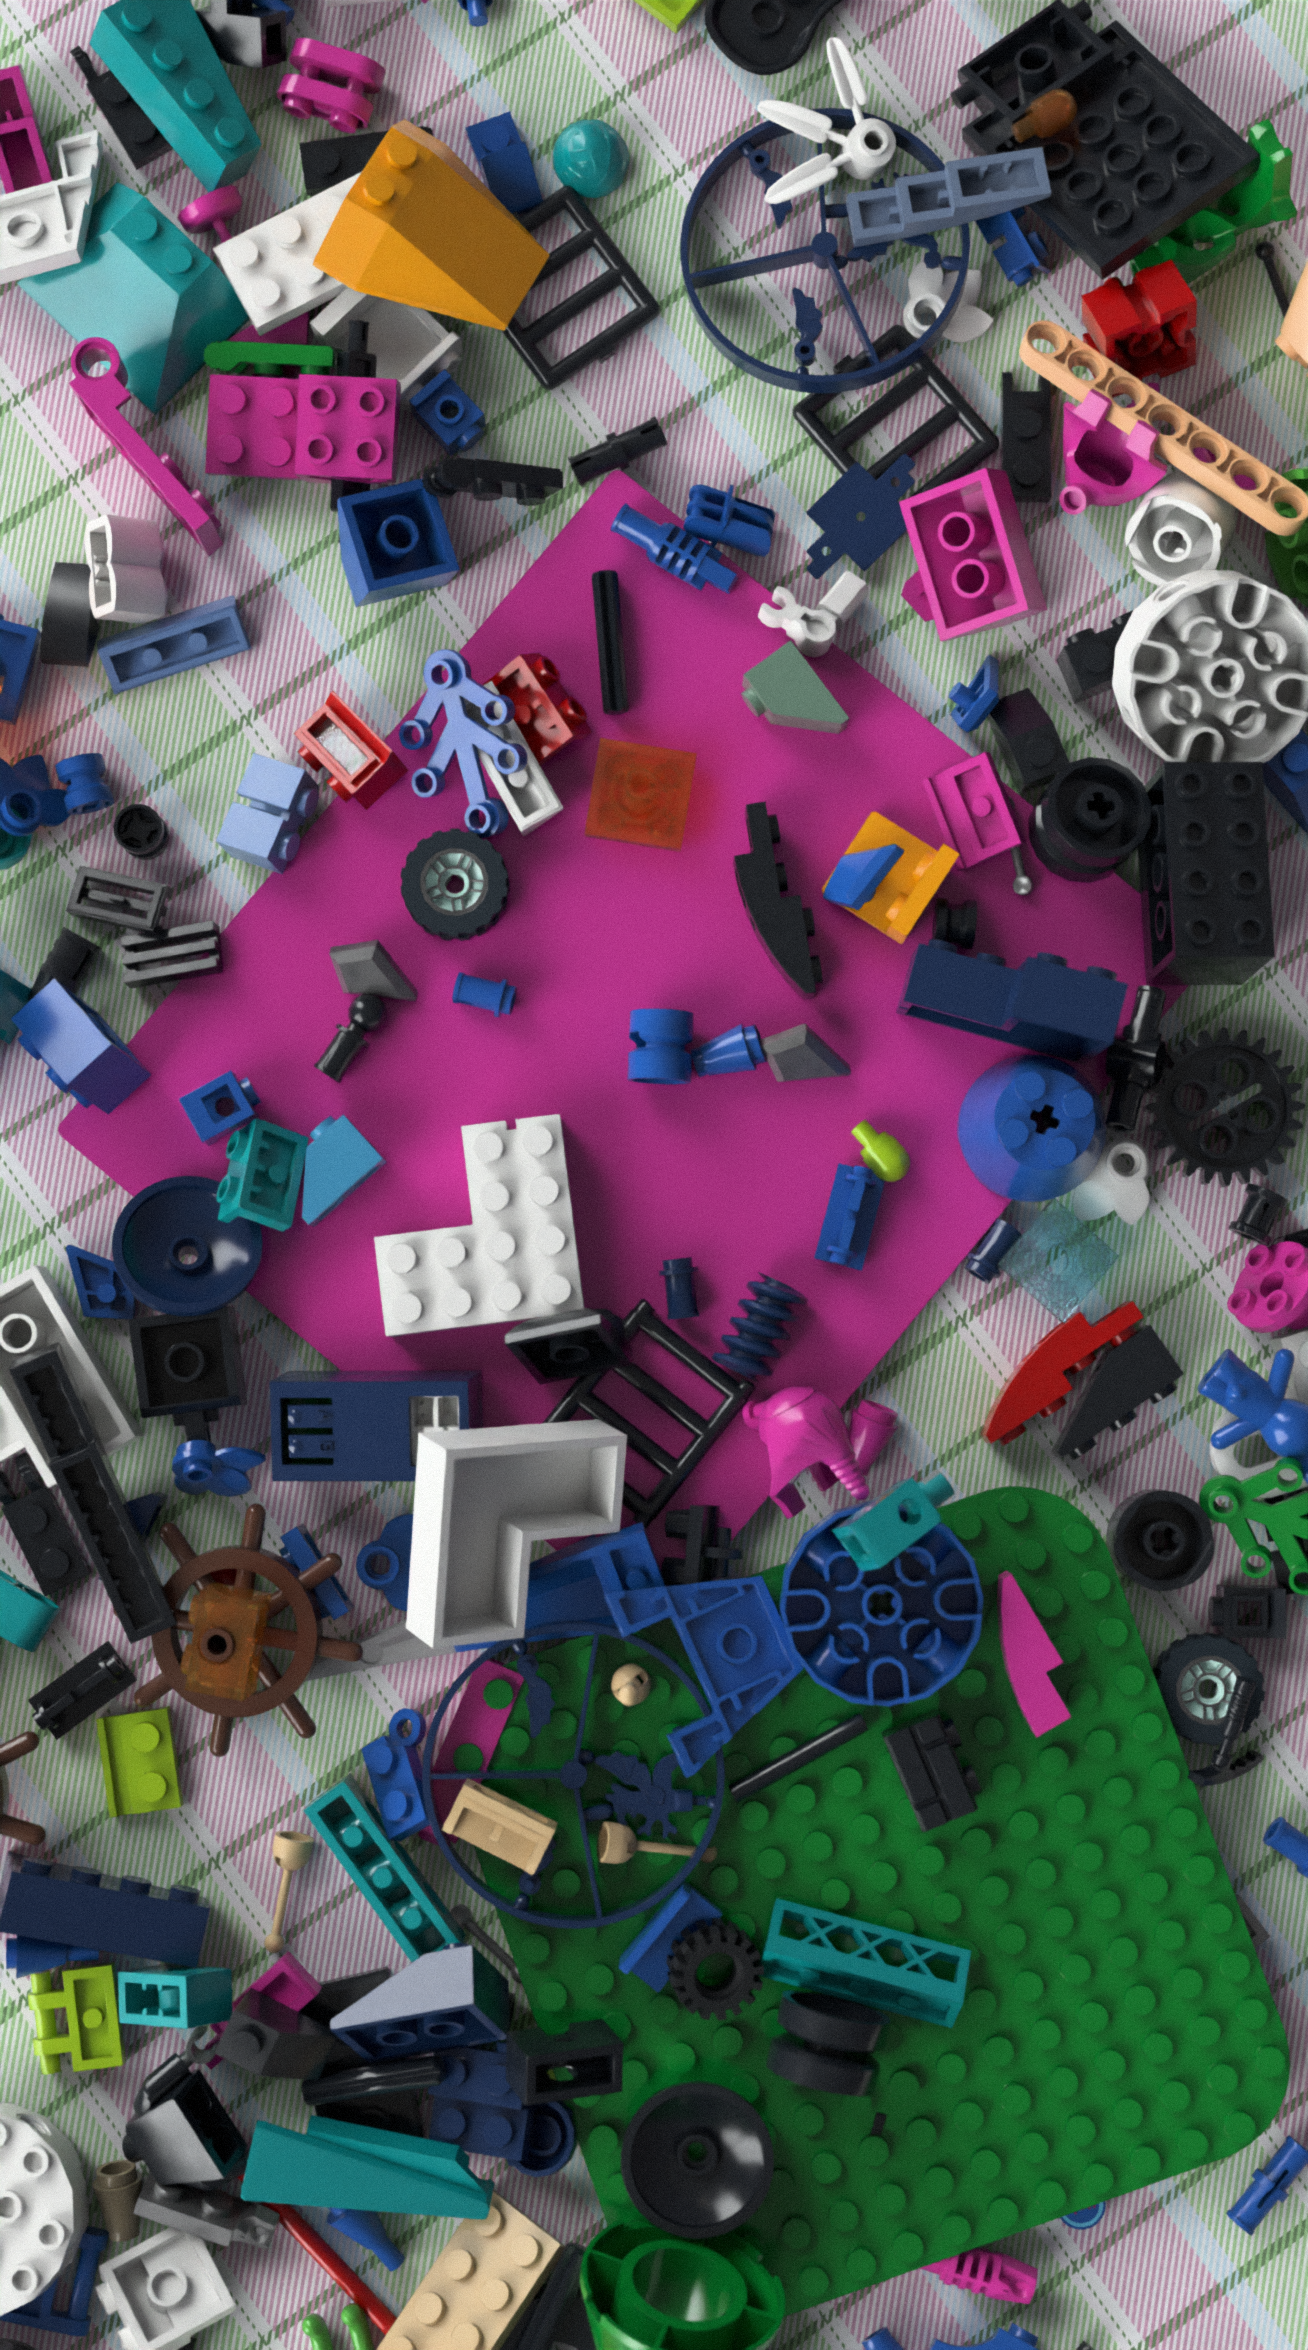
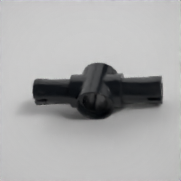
(1136, 1059)

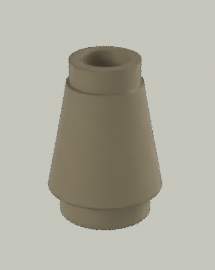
(117, 2193)

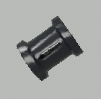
(1258, 1214)

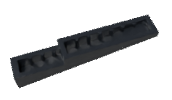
(92, 1491)

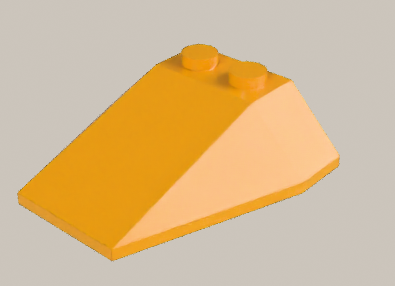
(430, 235)

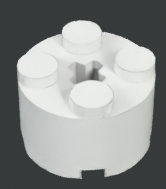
(1178, 529)

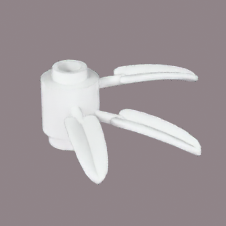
(854, 153)

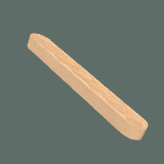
(1173, 448)

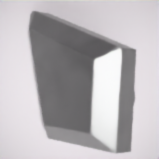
(370, 970)
(802, 1056)

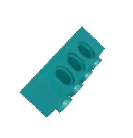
(383, 1870)

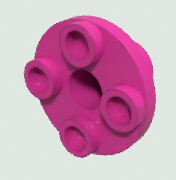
(1272, 1288)

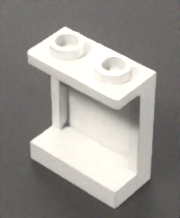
(402, 337)

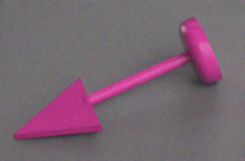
(211, 213)

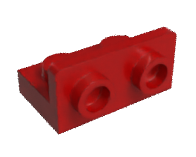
(542, 706)

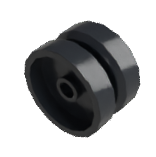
(1089, 820)
(828, 2043)

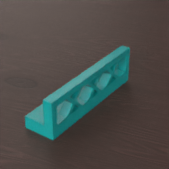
(863, 1979)

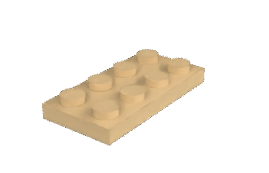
(478, 2284)

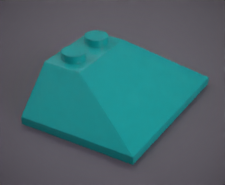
(143, 293)

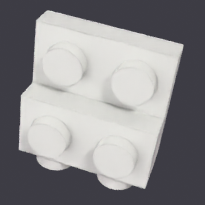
(164, 2291)

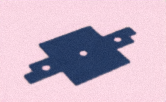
(837, 513)

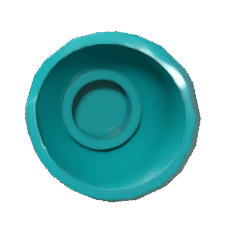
(591, 158)

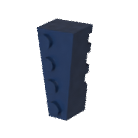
(101, 1910)

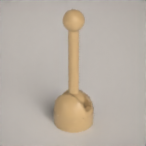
(631, 1689)
(618, 1844)
(291, 1853)

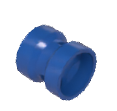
(85, 786)

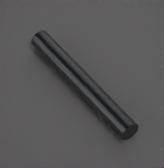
(798, 1757)

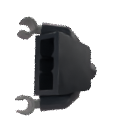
(183, 2126)

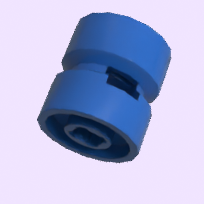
(660, 1046)

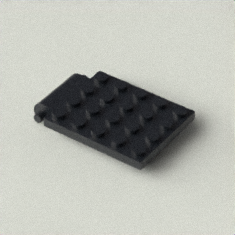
(1137, 150)

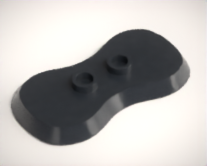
(765, 34)

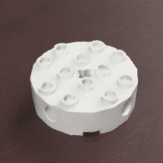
(1206, 625)
(40, 2205)

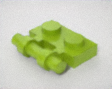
(92, 2018)

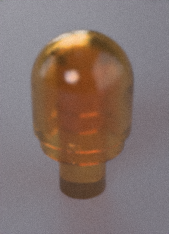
(1046, 115)

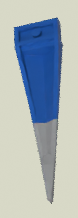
(560, 1588)

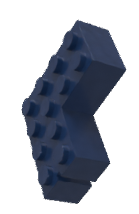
(1033, 1007)

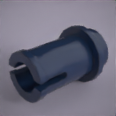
(992, 1249)
(680, 1288)

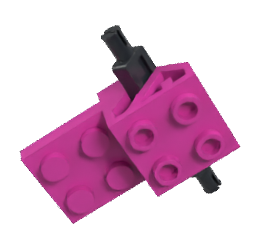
(308, 427)

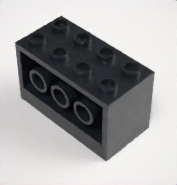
(1206, 875)

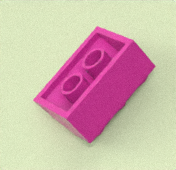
(973, 554)

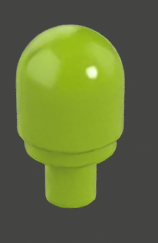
(882, 1153)

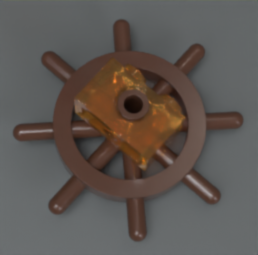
(231, 1628)

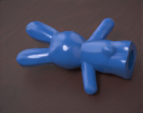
(1258, 1405)

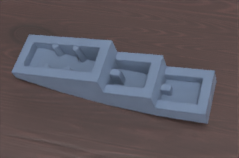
(950, 197)

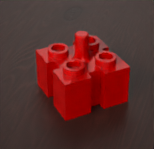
(1143, 323)

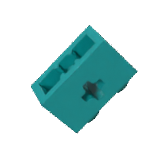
(175, 1996)

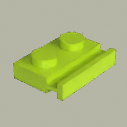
(139, 1762)

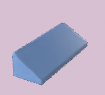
(173, 644)

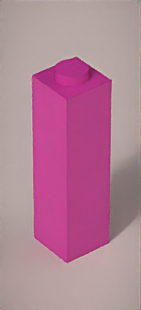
(472, 1724)

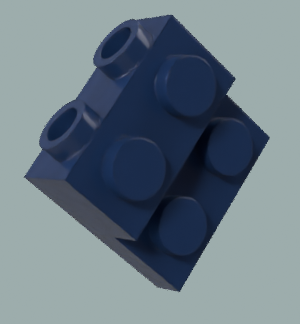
(479, 2106)

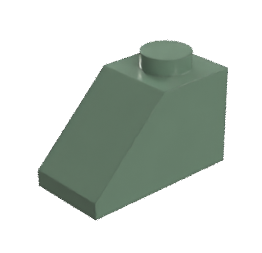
(792, 693)

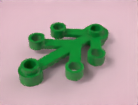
(1282, 1519)

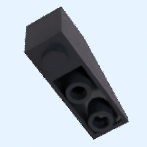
(1118, 1384)

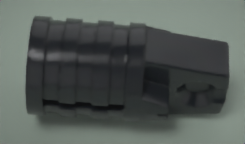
(67, 962)

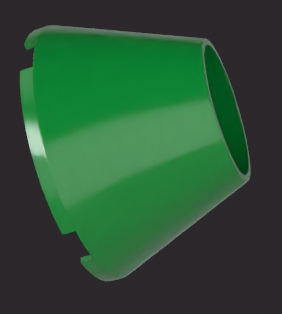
(678, 2291)

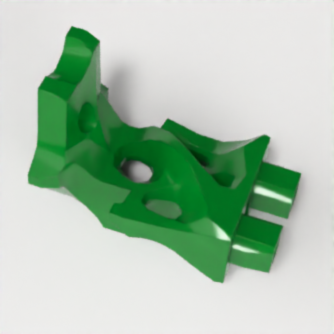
(1248, 205)

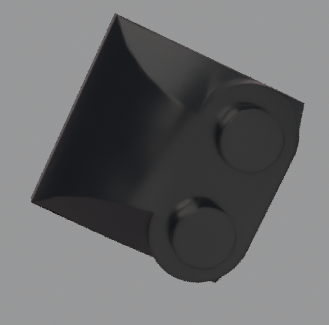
(570, 1344)

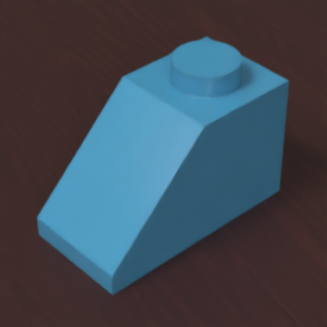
(335, 1167)

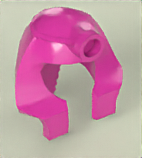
(1102, 460)
(803, 1433)

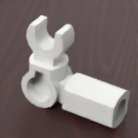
(815, 628)

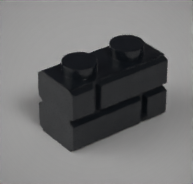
(930, 1769)

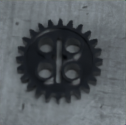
(1245, 1144)

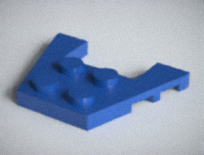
(732, 1644)

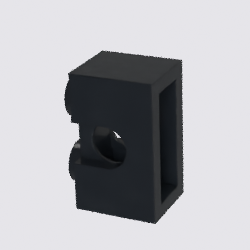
(586, 2049)

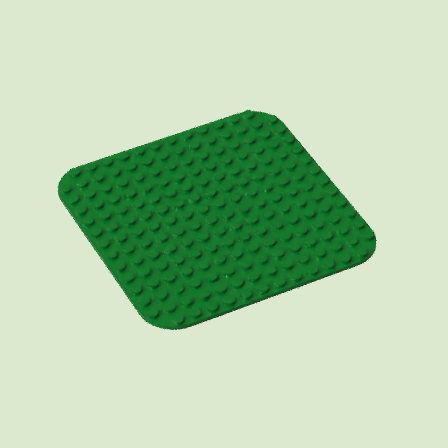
(1109, 1969)

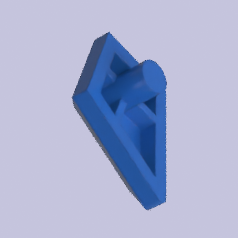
(977, 699)
(860, 874)
(99, 1286)

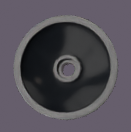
(691, 2193)

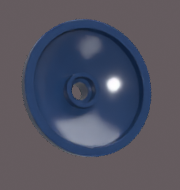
(178, 1220)

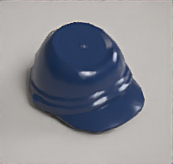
(551, 2140)

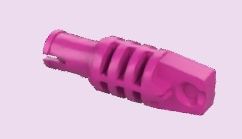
(988, 2273)

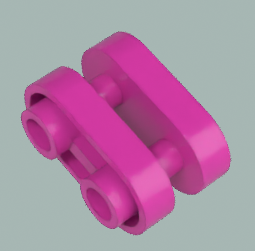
(308, 97)

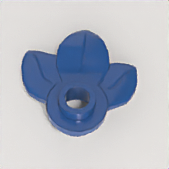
(28, 791)
(221, 1471)
(396, 1546)

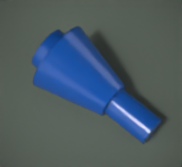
(37, 1955)
(367, 2231)

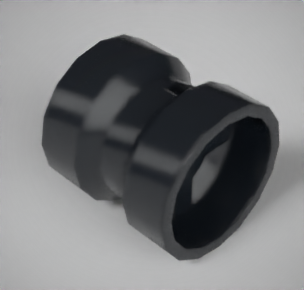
(136, 823)

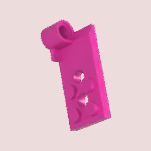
(101, 400)

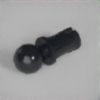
(366, 1015)

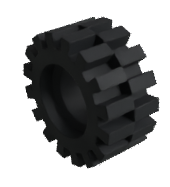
(734, 1988)

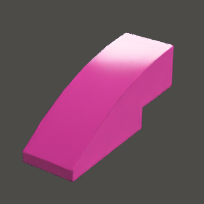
(22, 147)
(1027, 1658)

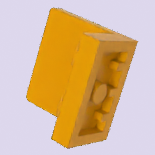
(908, 884)

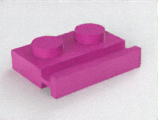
(974, 811)

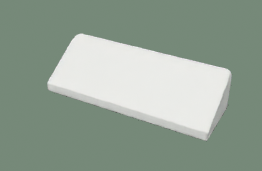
(525, 792)

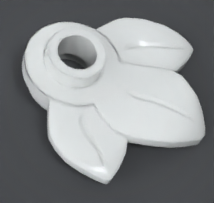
(929, 294)
(1115, 1190)

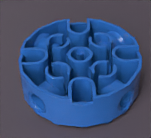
(881, 1654)

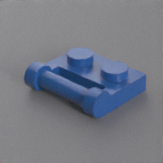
(76, 2321)

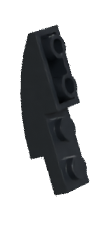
(776, 921)

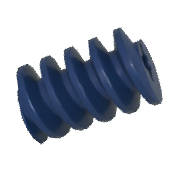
(760, 1327)

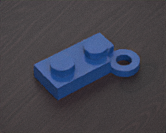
(397, 1776)

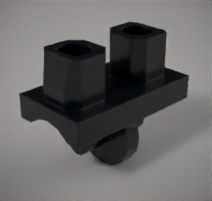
(706, 1546)

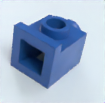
(454, 433)
(203, 1103)

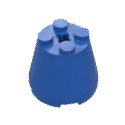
(1002, 1140)

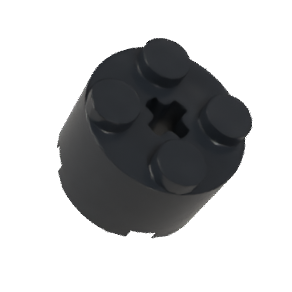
(1188, 1536)

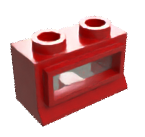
(350, 752)

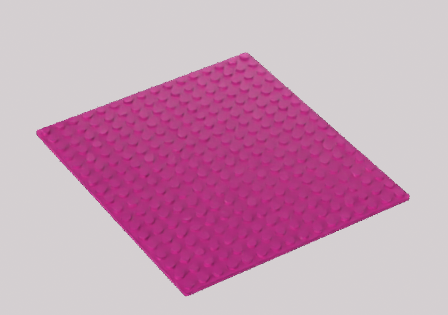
(605, 928)

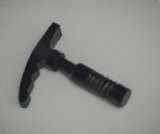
(1222, 1767)

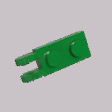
(270, 357)

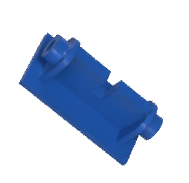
(1021, 251)
(849, 1217)

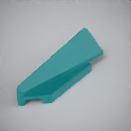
(362, 2170)

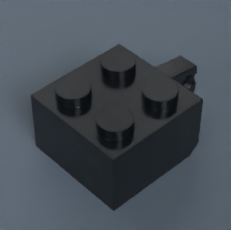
(188, 1368)

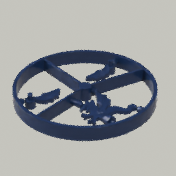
(825, 256)
(653, 1799)

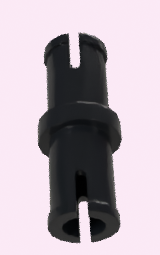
(617, 451)

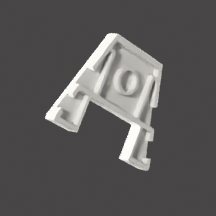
(50, 221)

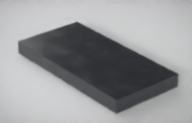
(391, 2111)

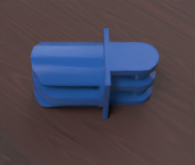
(729, 520)

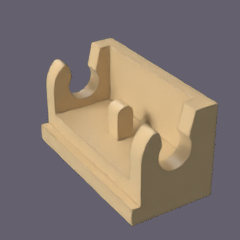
(500, 1826)

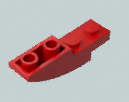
(1038, 1379)

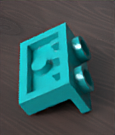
(262, 1175)

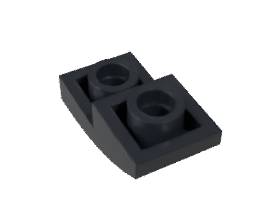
(68, 620)

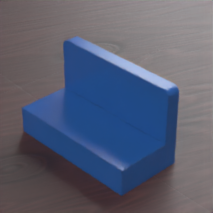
(649, 1949)

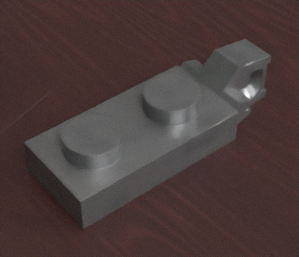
(207, 2213)

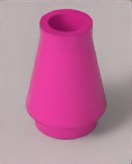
(870, 1431)

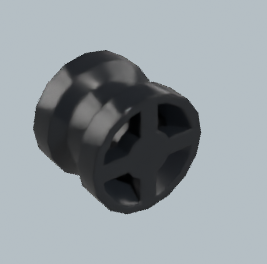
(955, 922)

